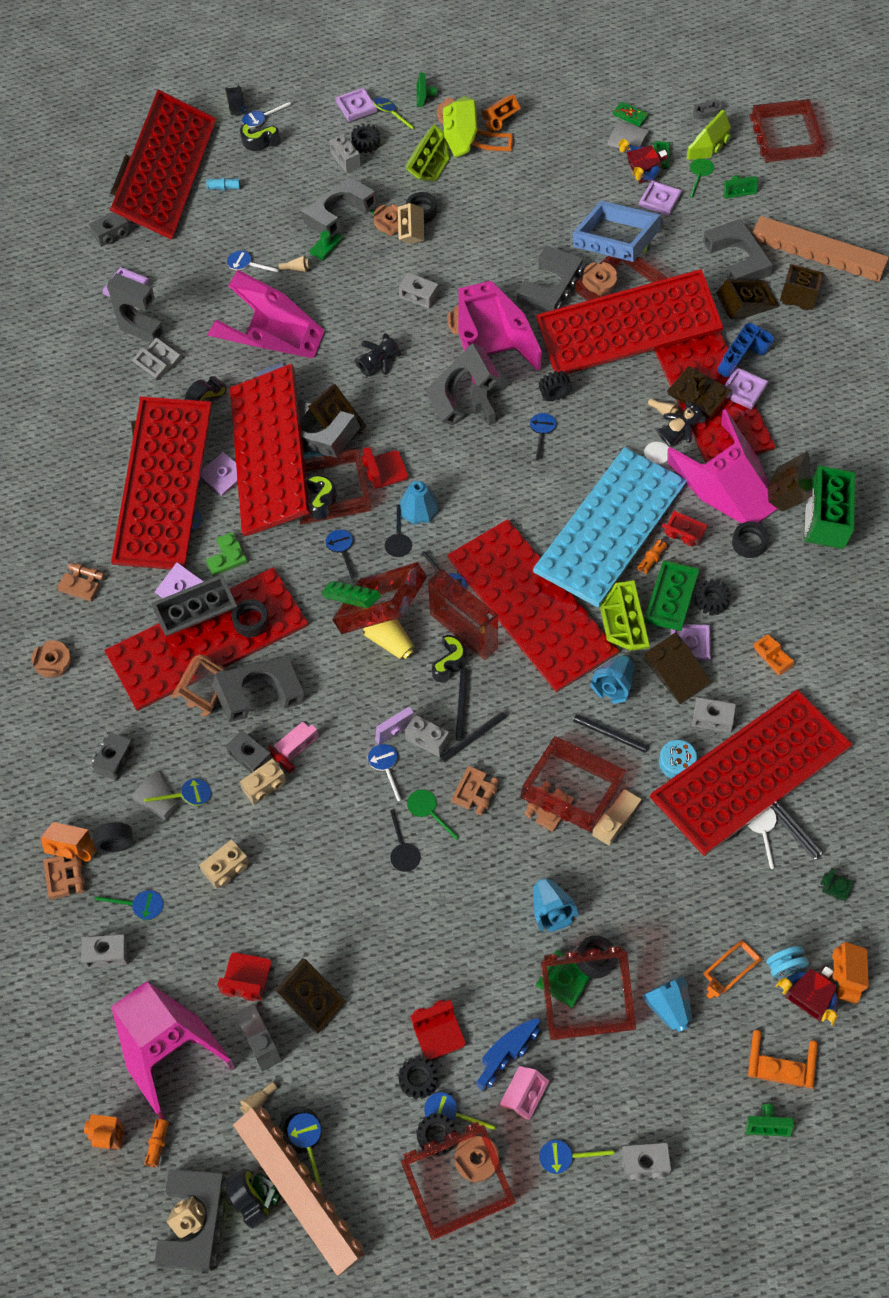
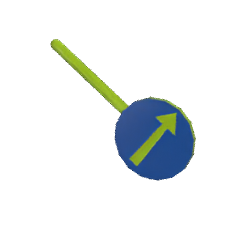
(388, 106)
(193, 792)
(445, 1105)
(304, 1132)
(557, 1156)

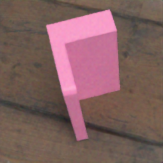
(296, 741)
(525, 1091)

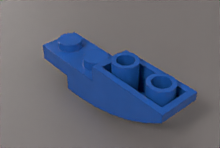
(511, 1044)

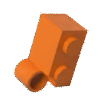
(500, 111)
(68, 841)
(850, 971)
(104, 1131)

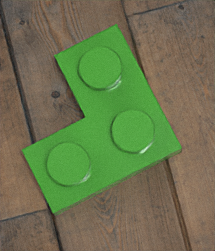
(230, 558)

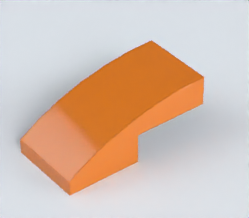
(771, 652)

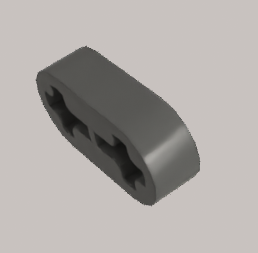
(707, 109)

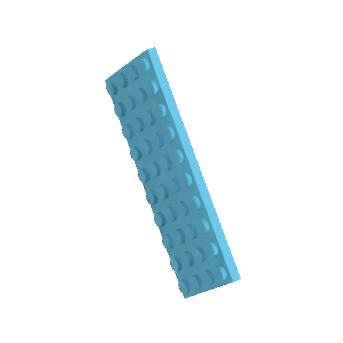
(610, 527)

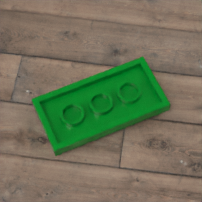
(671, 595)

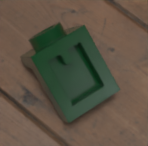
(836, 885)
(266, 1190)

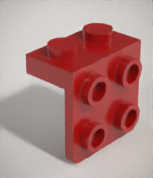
(384, 468)
(686, 528)
(245, 977)
(437, 1030)

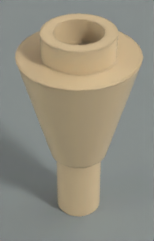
(298, 264)
(664, 407)
(258, 1098)

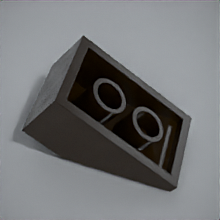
(801, 287)
(746, 298)
(791, 483)
(677, 668)

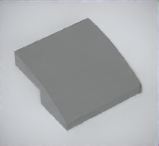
(631, 133)
(157, 358)

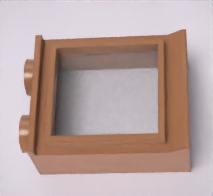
(197, 684)

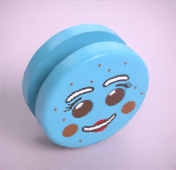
(676, 757)
(787, 962)

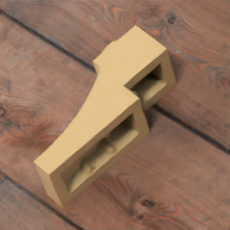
(616, 817)

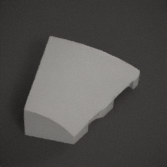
(154, 787)

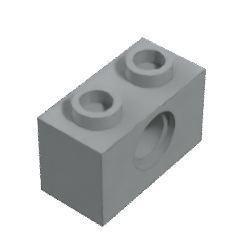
(418, 290)
(721, 722)
(427, 735)
(114, 956)
(656, 1153)

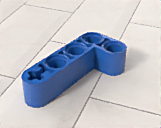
(750, 338)

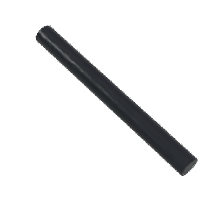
(461, 704)
(610, 733)
(472, 737)

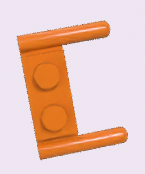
(782, 1070)

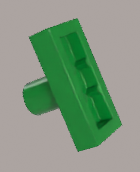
(423, 90)
(740, 186)
(325, 245)
(769, 1124)

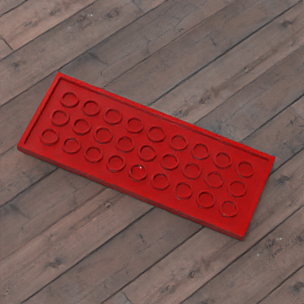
(163, 164)
(629, 322)
(711, 437)
(269, 450)
(161, 483)
(534, 611)
(154, 664)
(750, 772)

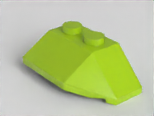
(460, 125)
(711, 138)
(429, 156)
(624, 617)

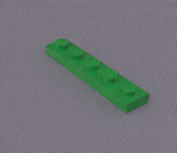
(350, 594)

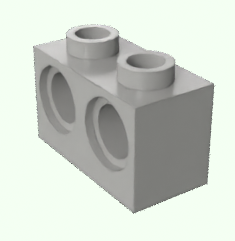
(345, 153)

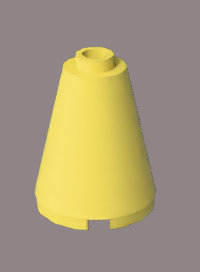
(391, 637)

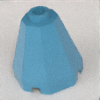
(418, 503)
(613, 678)
(552, 906)
(671, 1003)

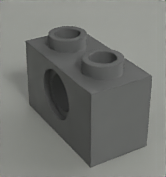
(109, 228)
(241, 745)
(112, 766)

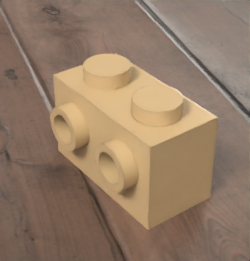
(411, 223)
(263, 781)
(224, 864)

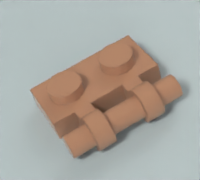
(78, 586)
(468, 788)
(545, 818)
(57, 878)

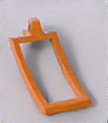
(495, 148)
(715, 988)

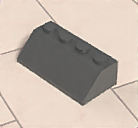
(193, 605)

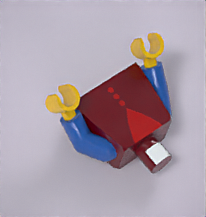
(643, 160)
(812, 993)

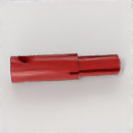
(284, 762)

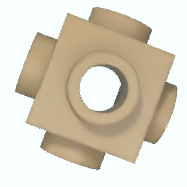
(186, 1217)

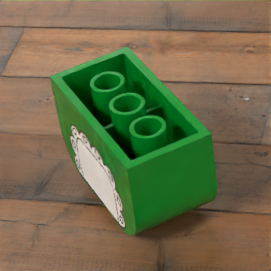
(831, 508)

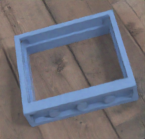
(620, 214)

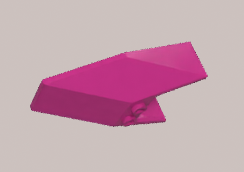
(276, 320)
(495, 323)
(730, 481)
(151, 1029)

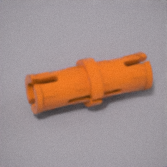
(652, 556)
(156, 1143)

